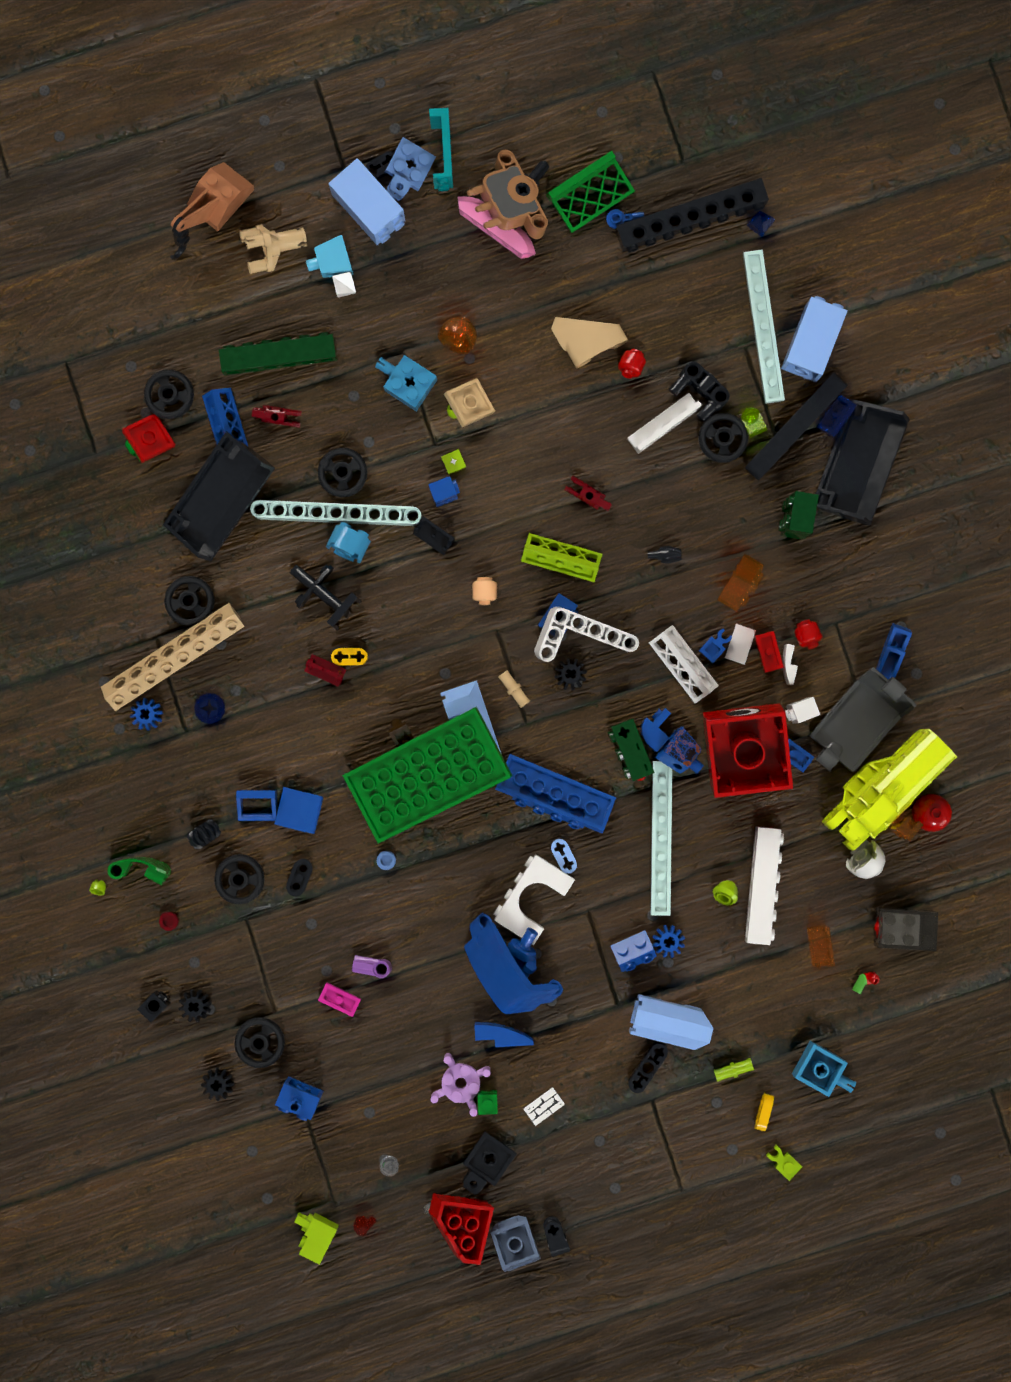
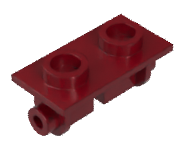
(325, 670)

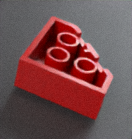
(463, 1224)

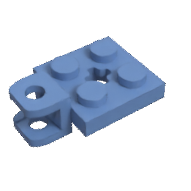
(406, 177)

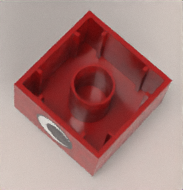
(748, 750)

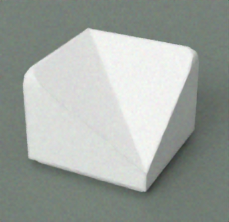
(344, 284)

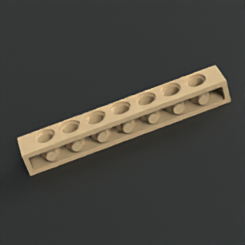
(172, 657)

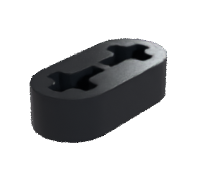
(379, 162)

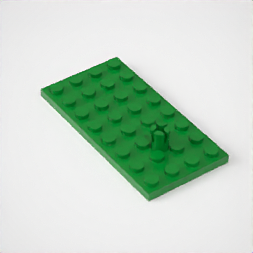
(427, 775)

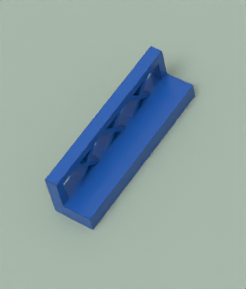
(217, 411)

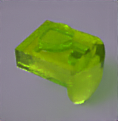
(753, 421)

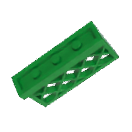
(582, 177)

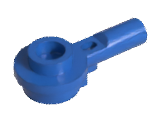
(617, 217)

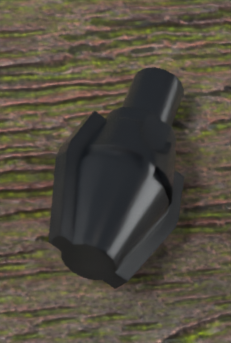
(666, 554)

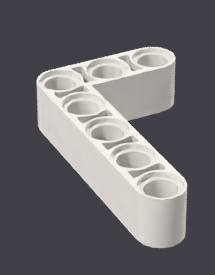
(583, 628)

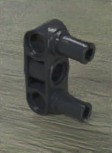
(705, 385)

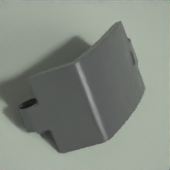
(860, 720)

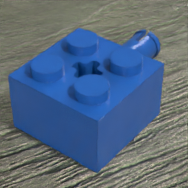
(299, 1098)

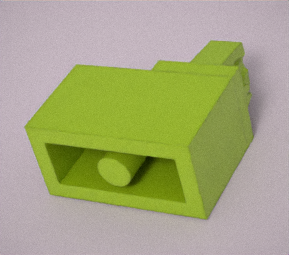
(319, 1235)

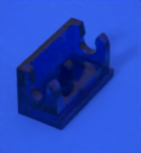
(836, 416)

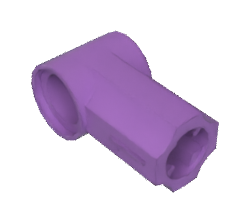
(369, 966)

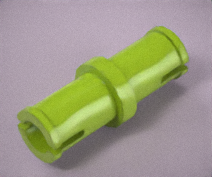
(733, 1070)

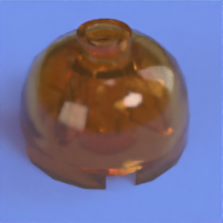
(458, 334)

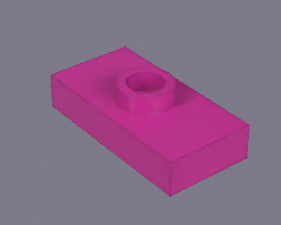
(339, 999)

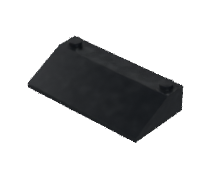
(861, 462)
(218, 497)

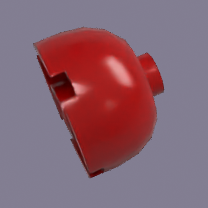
(932, 812)

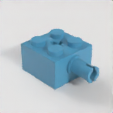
(407, 371)
(831, 1074)

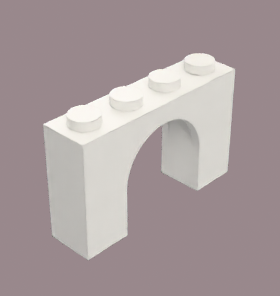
(537, 871)

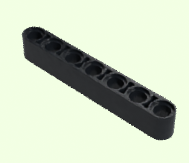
(796, 426)

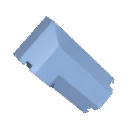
(464, 699)
(670, 1023)

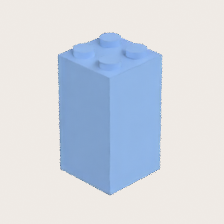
(367, 202)
(814, 339)

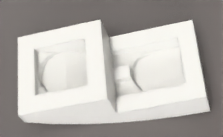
(789, 670)

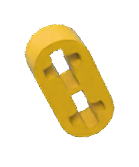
(349, 651)
(764, 1112)

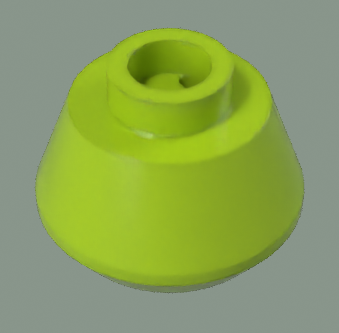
(726, 892)

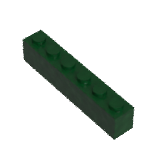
(278, 354)

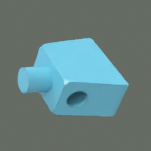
(331, 258)

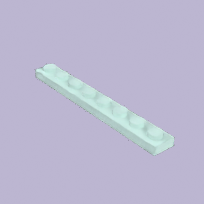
(763, 326)
(661, 839)

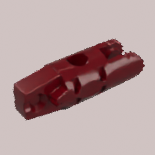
(267, 415)
(598, 497)

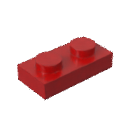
(769, 651)

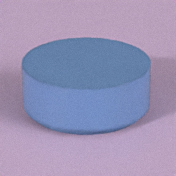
(386, 860)

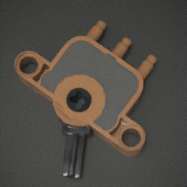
(512, 196)

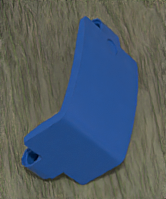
(501, 973)

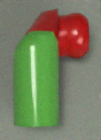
(865, 979)

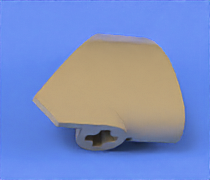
(586, 338)

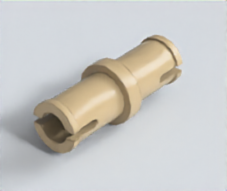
(514, 689)

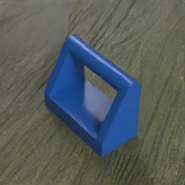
(240, 794)

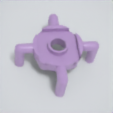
(457, 1094)

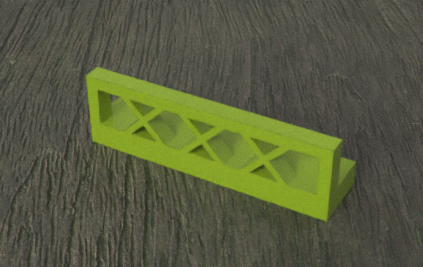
(560, 560)

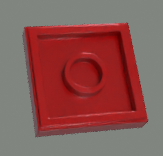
(148, 437)

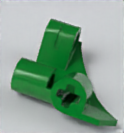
(156, 871)

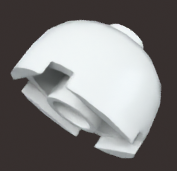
(867, 860)

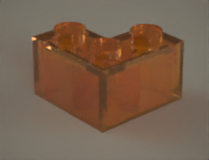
(741, 583)

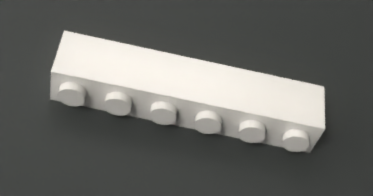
(763, 885)

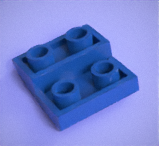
(299, 810)

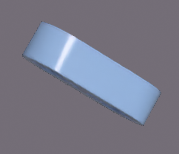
(568, 854)

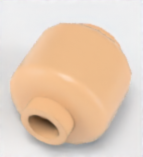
(484, 590)

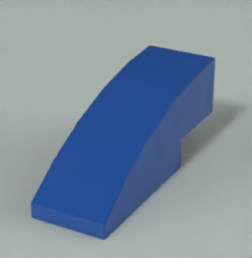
(893, 651)
(503, 1035)

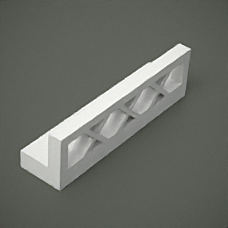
(664, 423)
(686, 662)

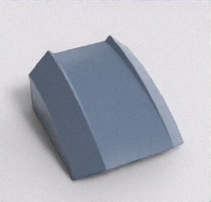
(514, 1243)

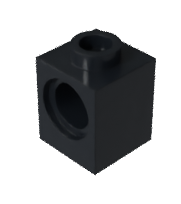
(147, 1010)

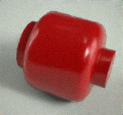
(632, 363)
(808, 634)

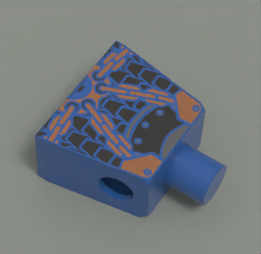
(680, 752)

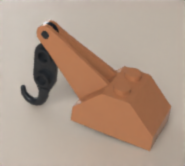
(212, 201)

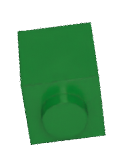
(487, 1102)

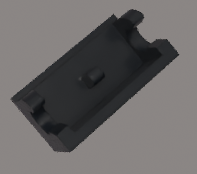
(433, 536)

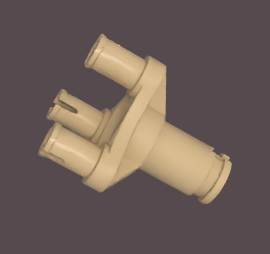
(272, 245)

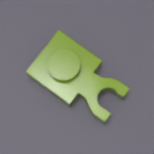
(785, 1163)

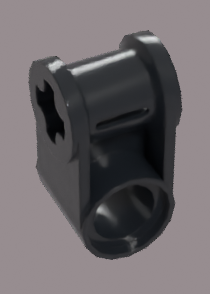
(556, 1238)

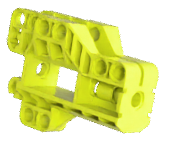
(888, 787)

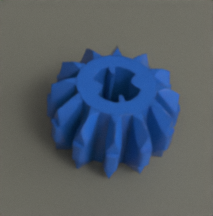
(153, 715)
(672, 946)

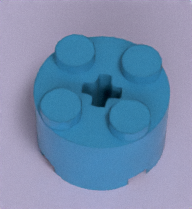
(348, 542)

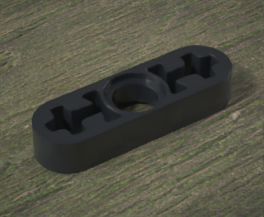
(635, 1076)

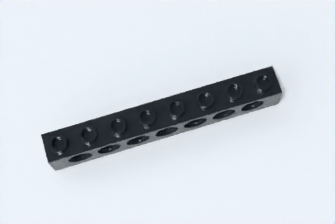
(753, 189)

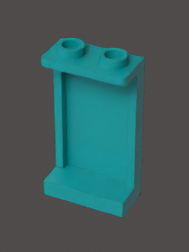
(440, 120)

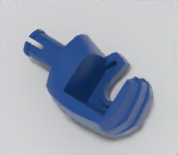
(523, 951)

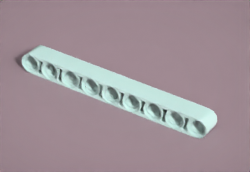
(327, 508)

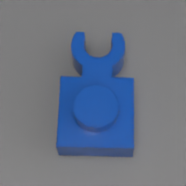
(713, 648)

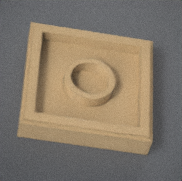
(469, 402)

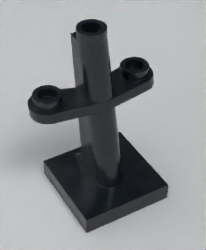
(314, 586)

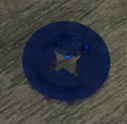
(215, 715)

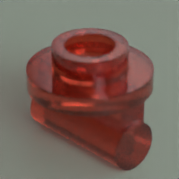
(362, 1225)

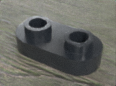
(300, 877)

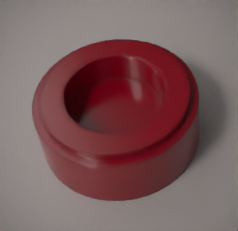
(169, 920)

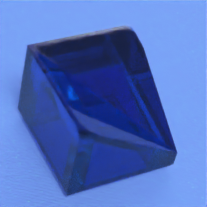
(761, 223)

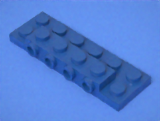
(556, 795)

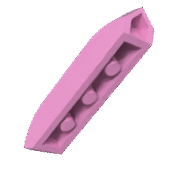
(514, 240)

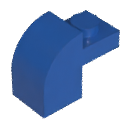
(651, 733)

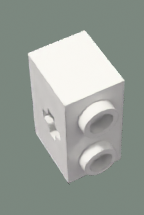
(802, 710)

